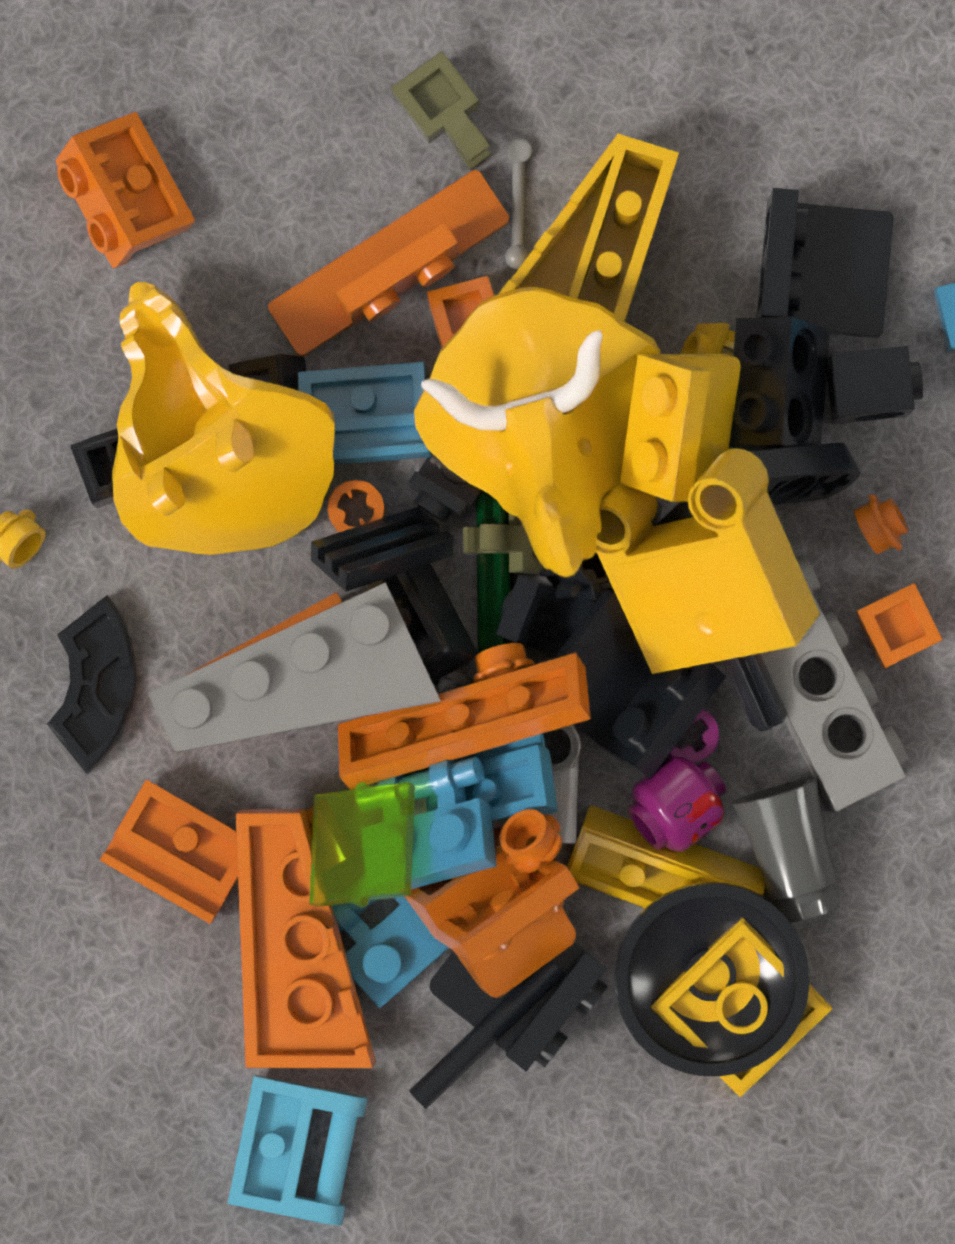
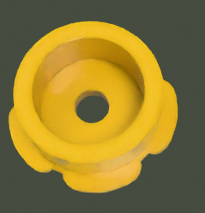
(19, 537)

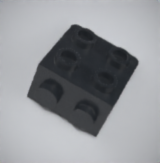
(537, 1032)

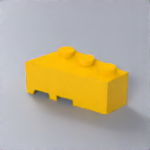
(604, 229)

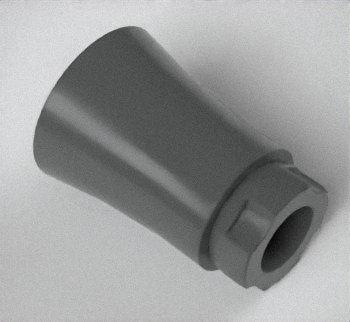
(791, 847)

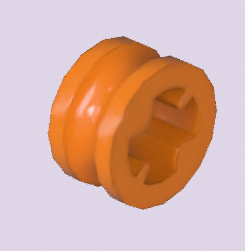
(373, 501)

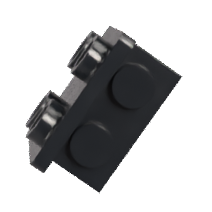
(825, 265)
(632, 710)

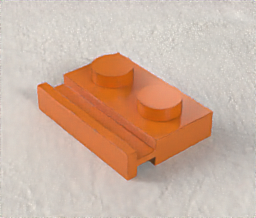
(176, 851)

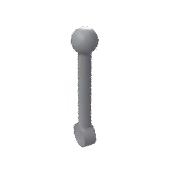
(518, 154)

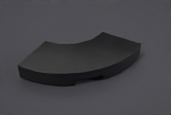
(100, 684)

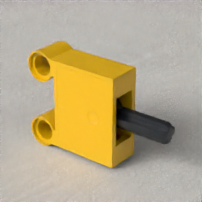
(712, 581)

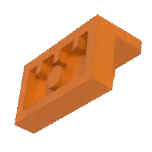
(122, 188)

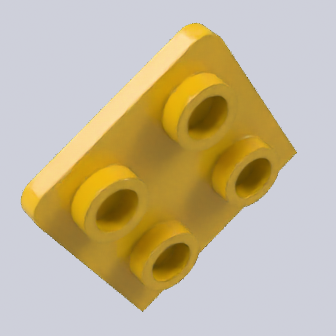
(678, 420)

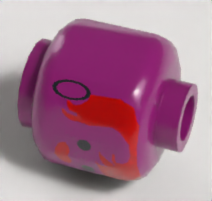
(678, 804)

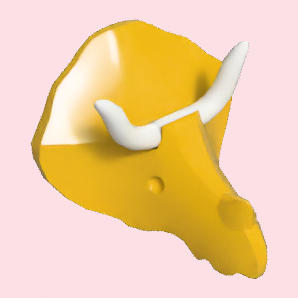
(537, 412)

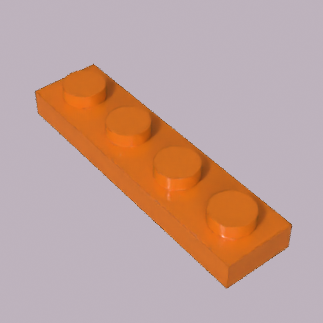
(464, 721)

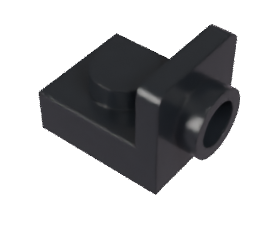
(442, 491)

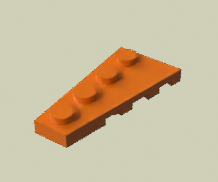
(293, 960)

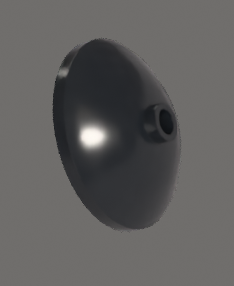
(671, 939)

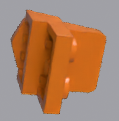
(500, 919)

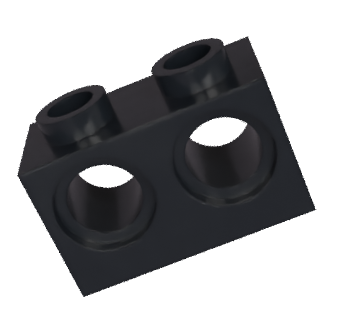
(779, 383)

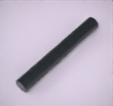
(486, 1034)

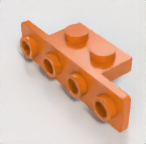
(389, 263)

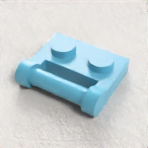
(275, 1148)

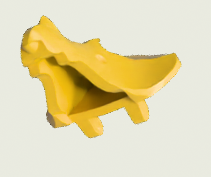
(208, 453)

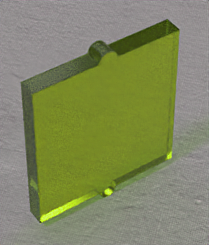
(362, 844)

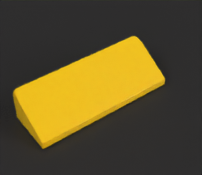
(621, 863)

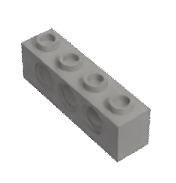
(877, 758)

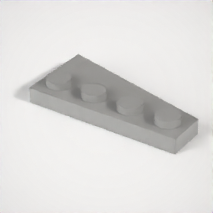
(311, 674)

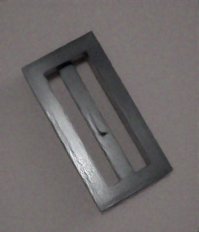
(381, 549)

